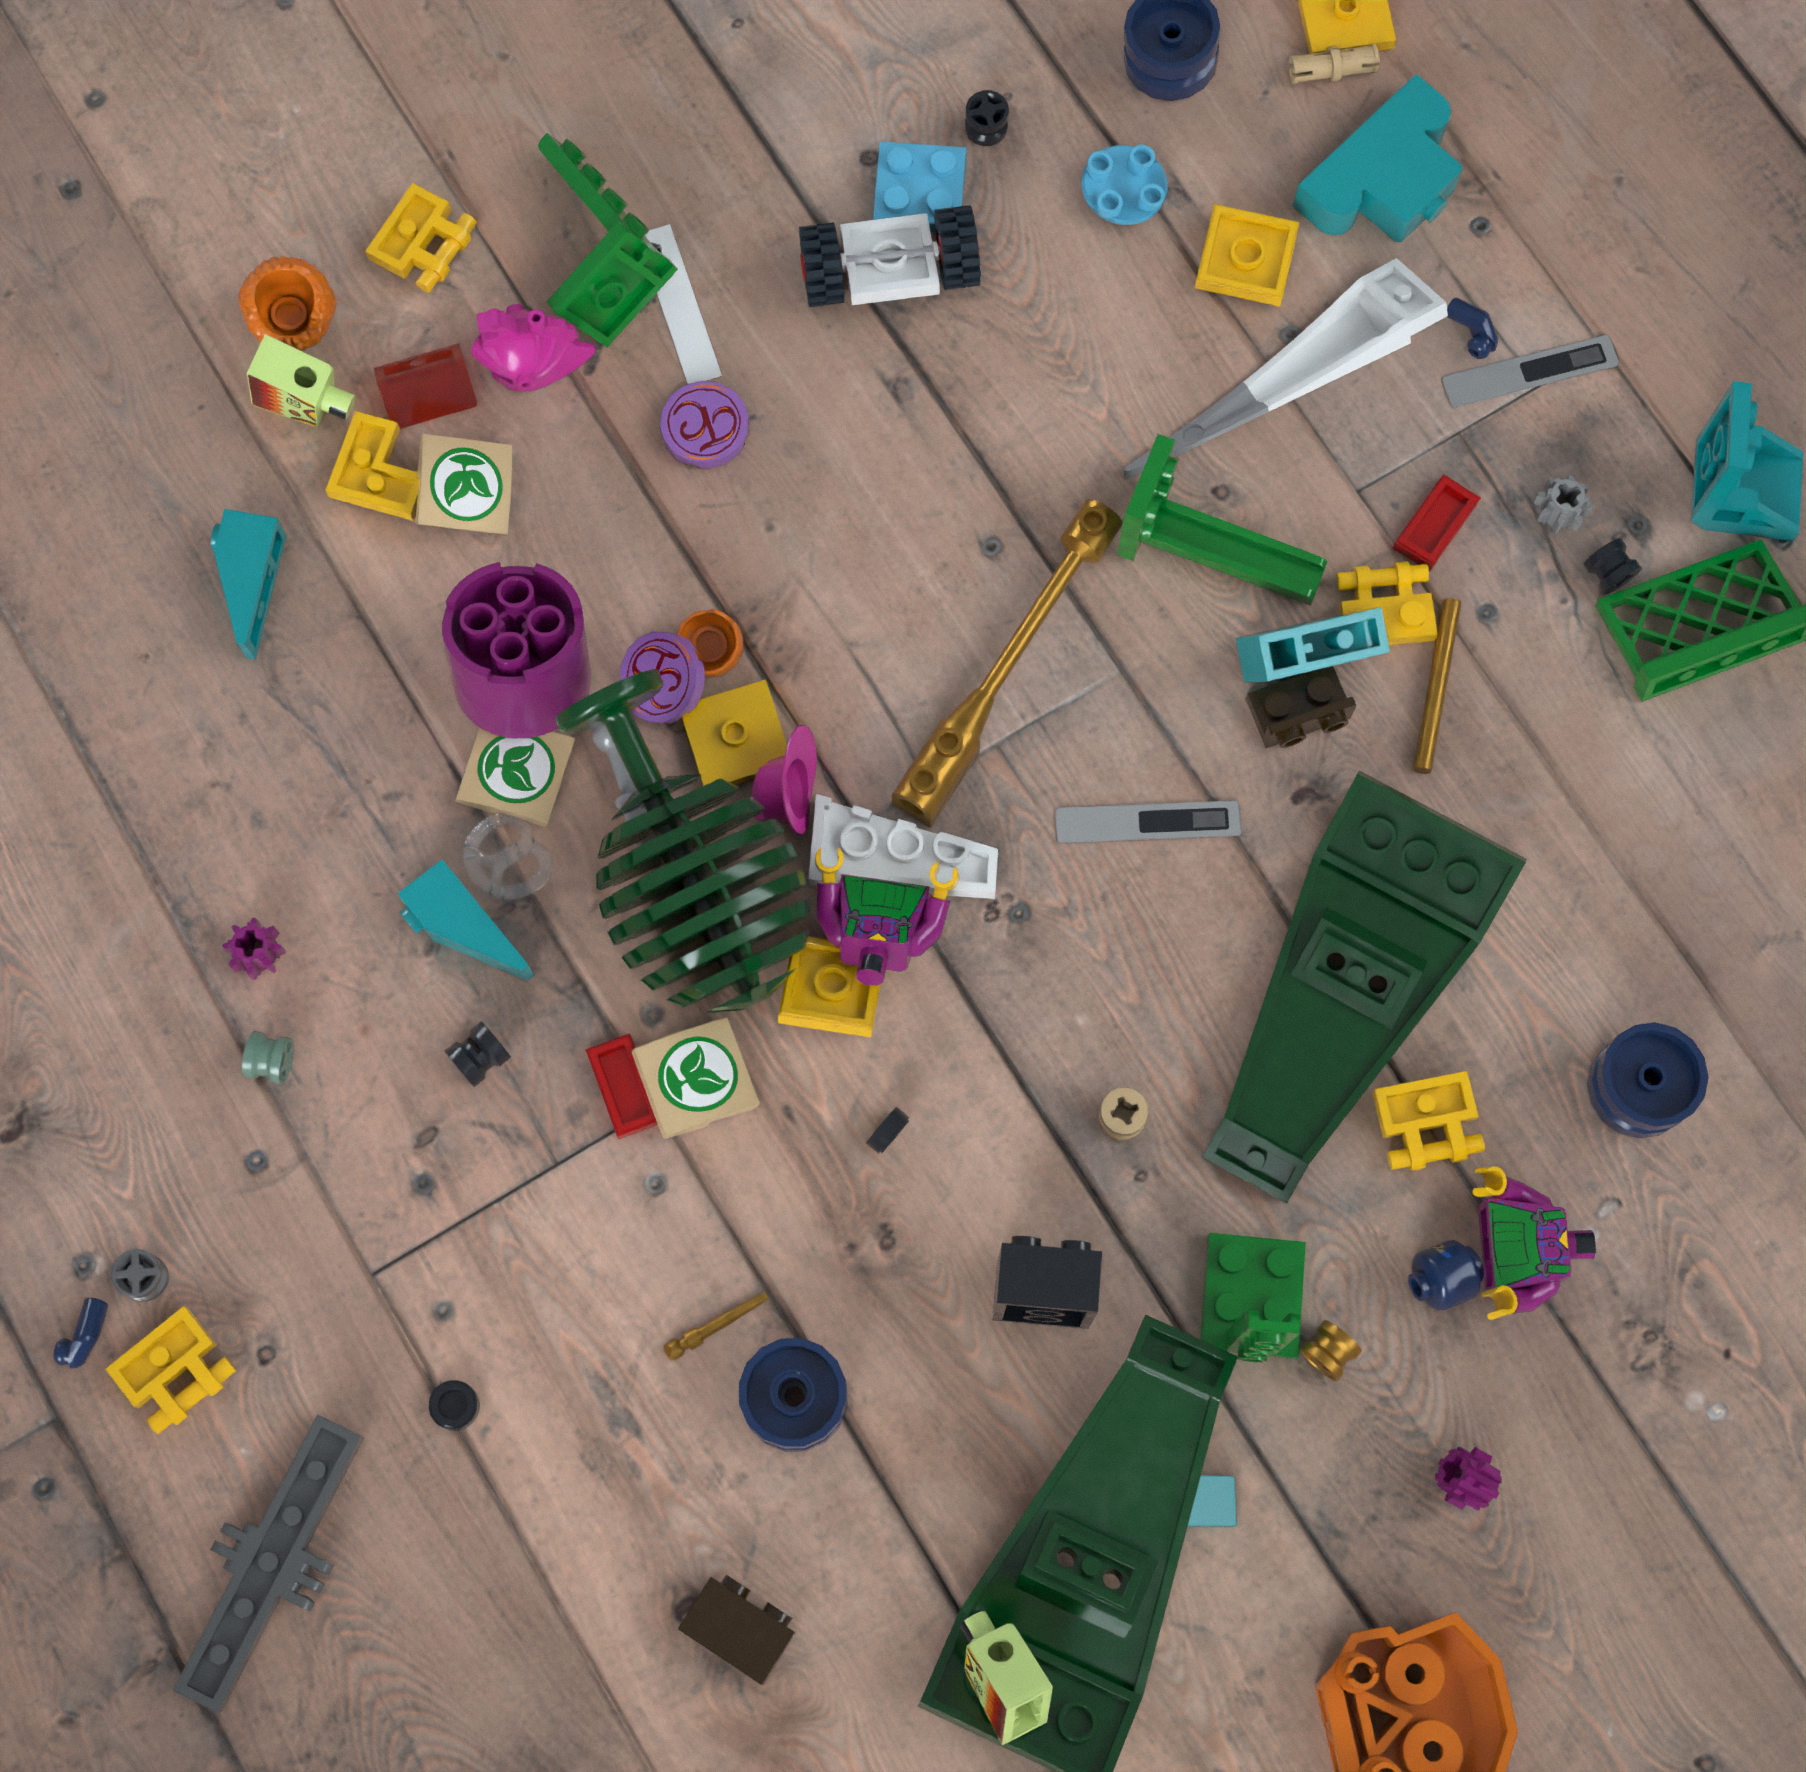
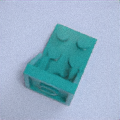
(1745, 473)

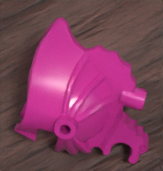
(528, 347)

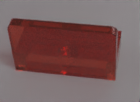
(425, 386)

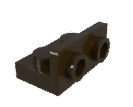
(1300, 707)

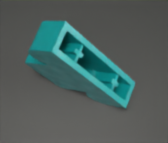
(1386, 168)

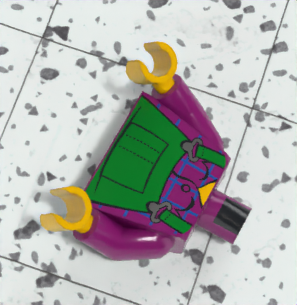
(880, 920)
(1524, 1244)

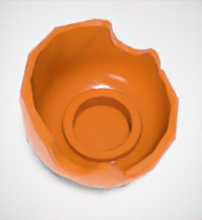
(716, 640)

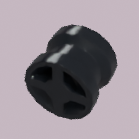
(992, 108)
(1612, 566)

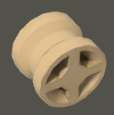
(1124, 1123)

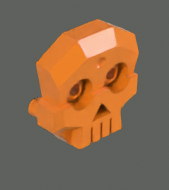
(1456, 1703)

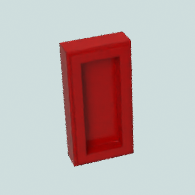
(1436, 522)
(621, 1086)

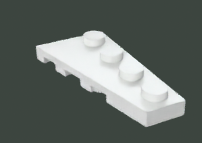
(898, 851)

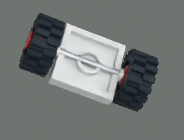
(890, 257)

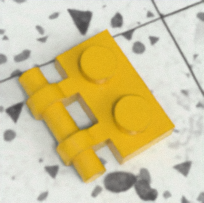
(409, 232)
(1407, 615)
(1424, 1106)
(163, 1357)

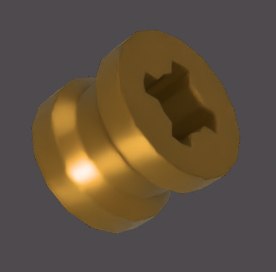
(1330, 1350)

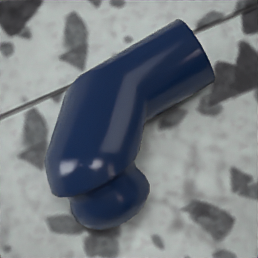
(1480, 325)
(88, 1329)

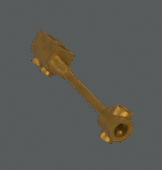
(956, 738)

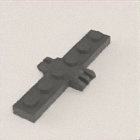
(269, 1564)

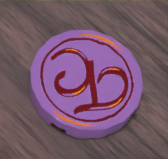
(704, 424)
(678, 668)

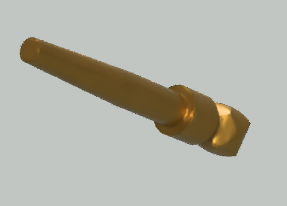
(694, 1337)

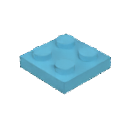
(918, 179)

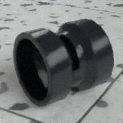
(477, 1054)

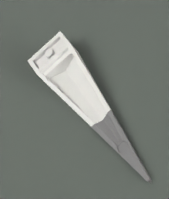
(1357, 329)

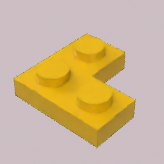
(363, 470)

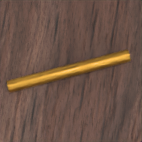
(1437, 686)

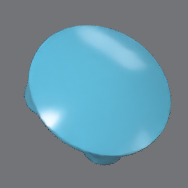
(1124, 184)

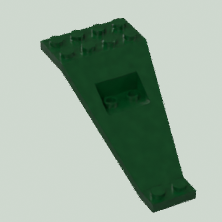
(1400, 901)
(1119, 1510)

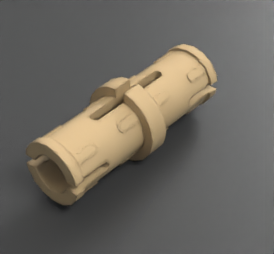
(1334, 63)

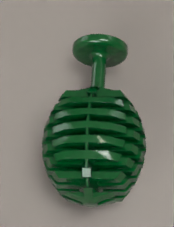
(688, 864)

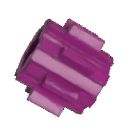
(245, 939)
(1468, 1478)

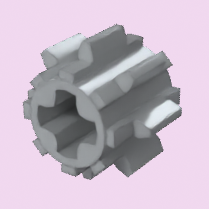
(1563, 503)

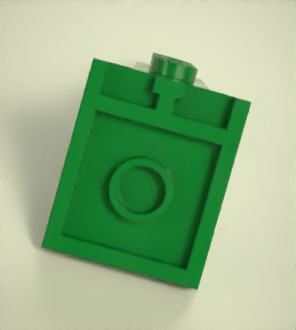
(623, 266)
(1208, 539)
(1253, 1296)

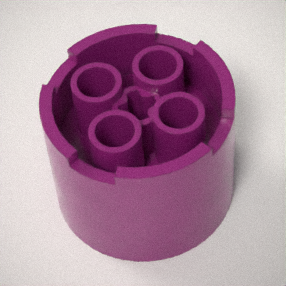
(516, 648)

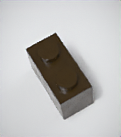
(738, 1629)

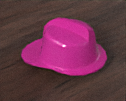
(787, 782)

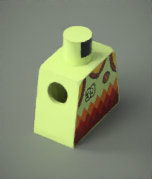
(295, 384)
(1005, 1677)

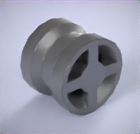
(130, 1271)

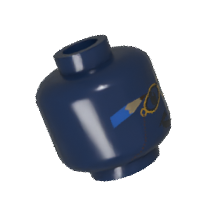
(1446, 1275)

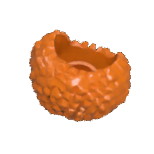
(287, 302)

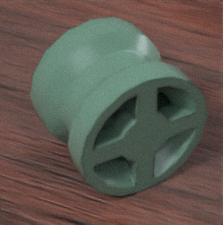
(267, 1057)

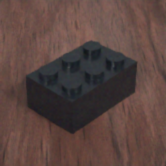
(1047, 1283)

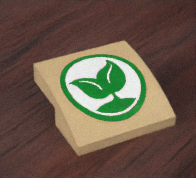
(464, 484)
(515, 774)
(695, 1078)

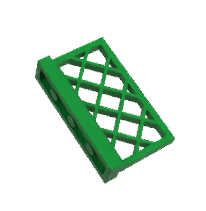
(1713, 654)

